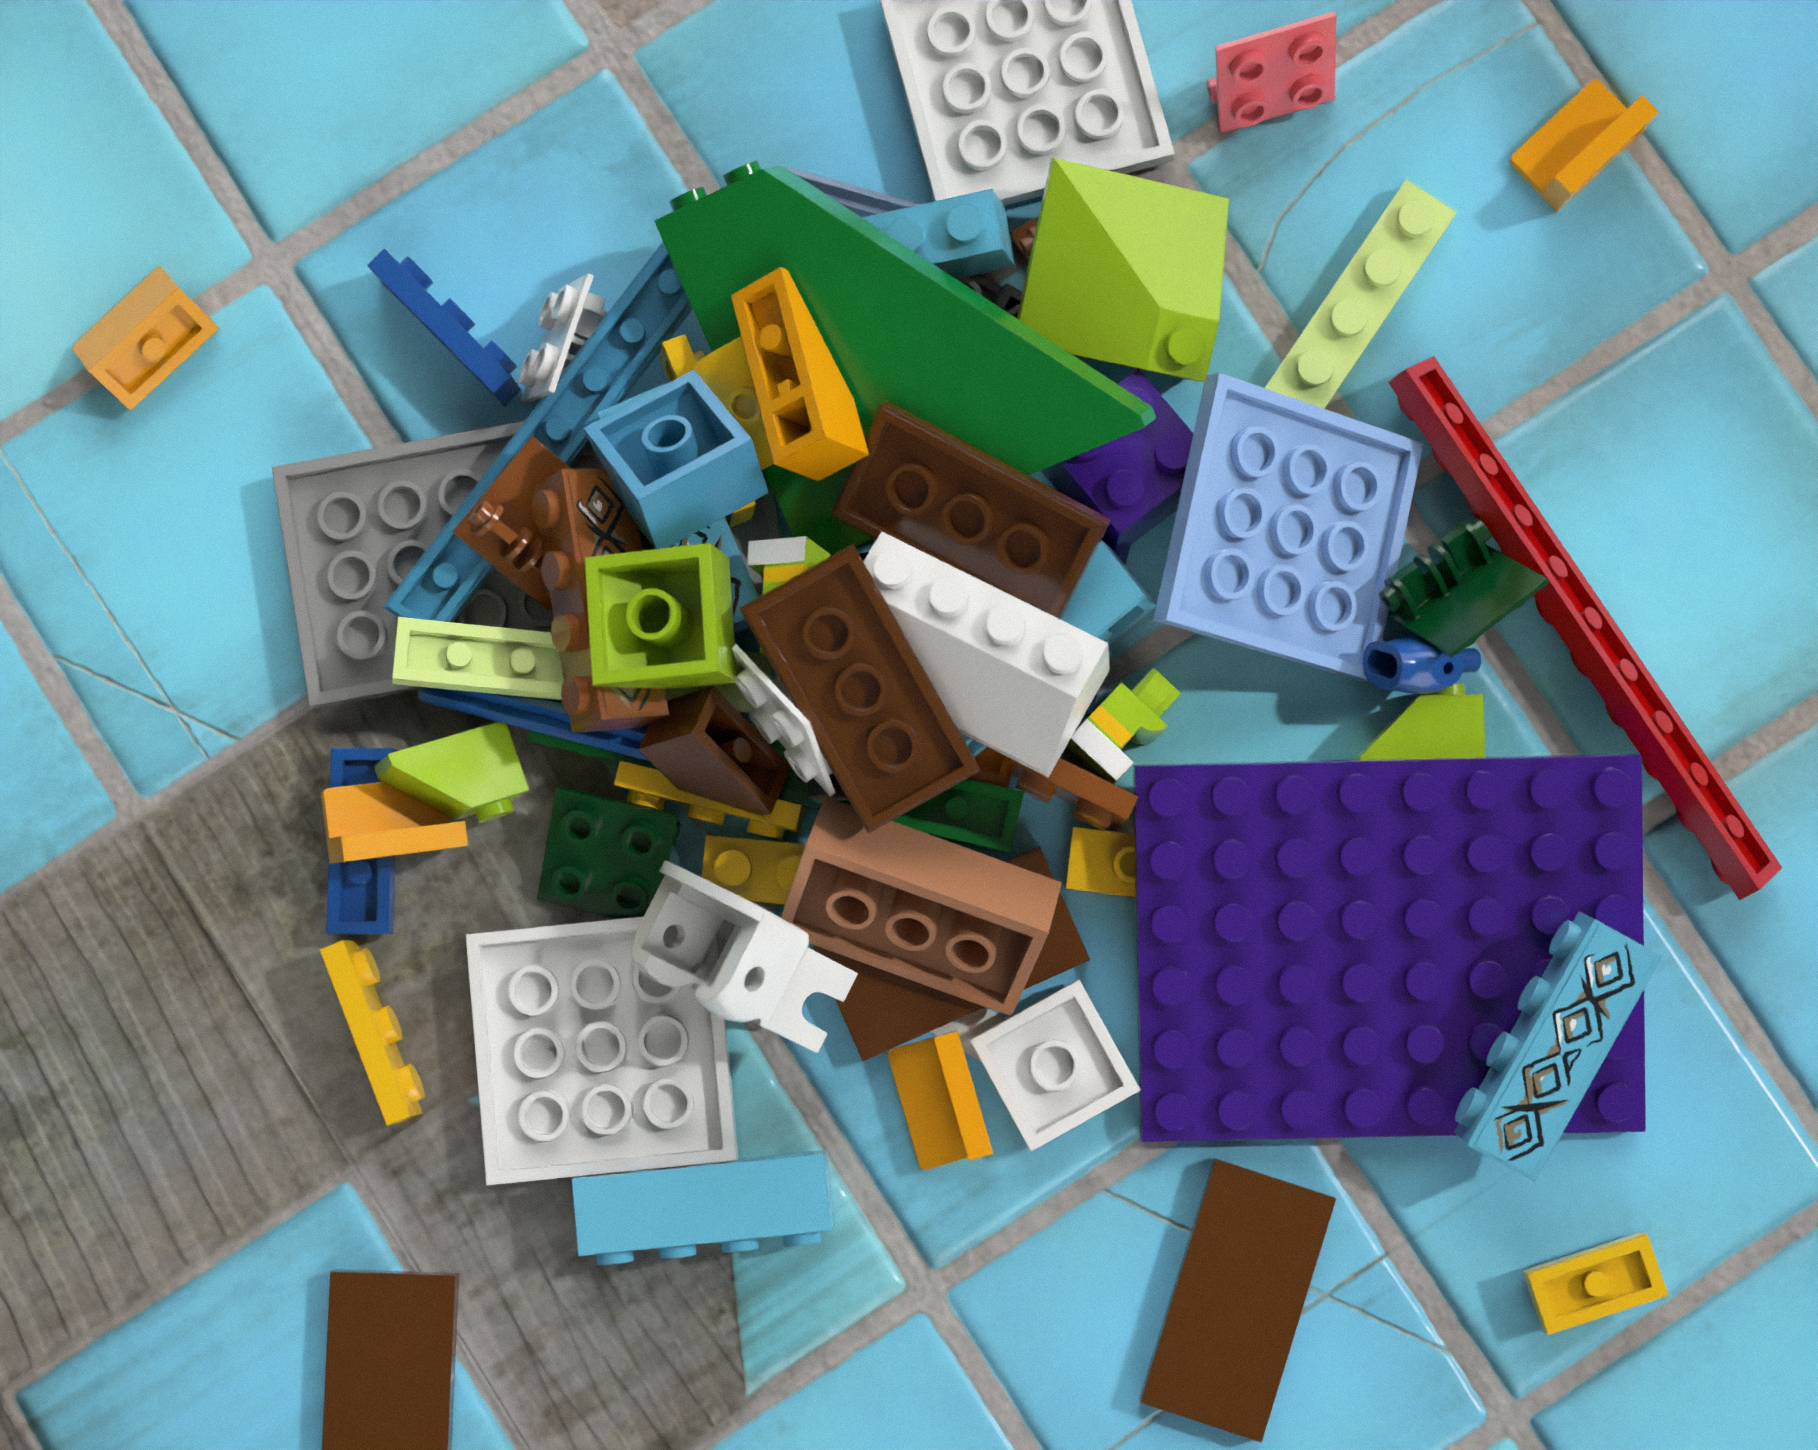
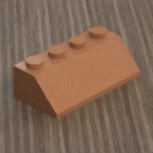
(921, 907)

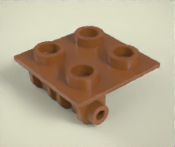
(502, 520)

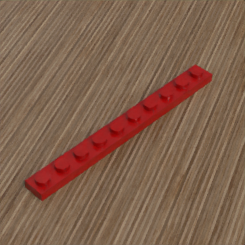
(1587, 629)

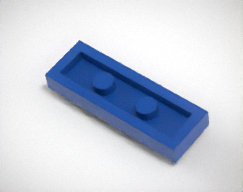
(447, 324)
(360, 890)

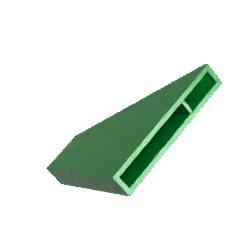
(894, 332)

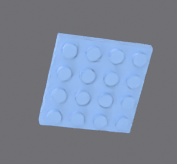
(1287, 527)

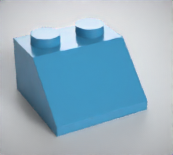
(677, 460)

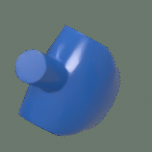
(1415, 666)

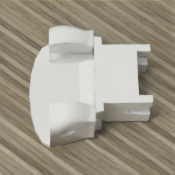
(762, 969)

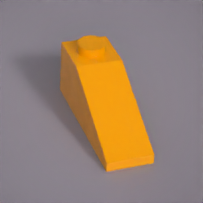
(796, 381)

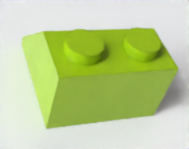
(661, 618)

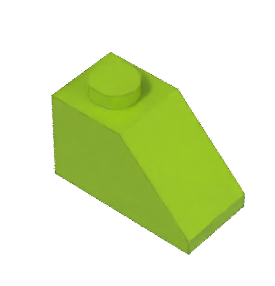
(1433, 727)
(460, 773)

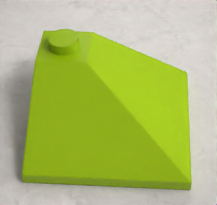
(1127, 270)

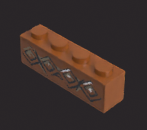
(576, 520)

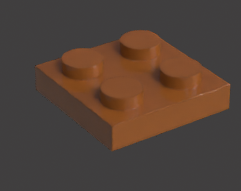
(1094, 798)

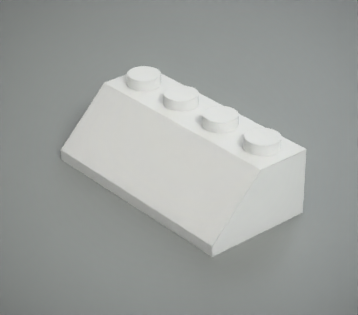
(995, 661)

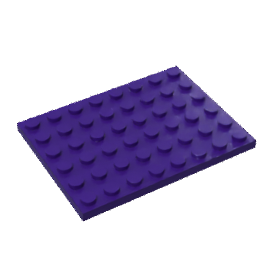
(1361, 935)

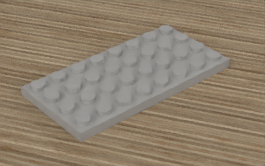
(363, 524)

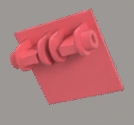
(1274, 72)

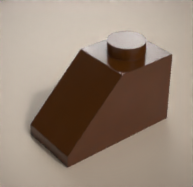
(715, 753)

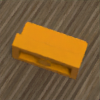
(1580, 142)
(144, 338)
(384, 822)
(939, 1101)

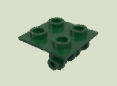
(1459, 591)
(605, 854)

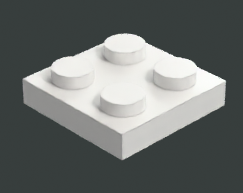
(1055, 1065)

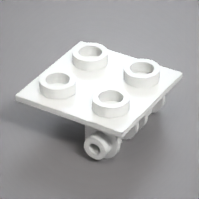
(562, 316)
(780, 720)

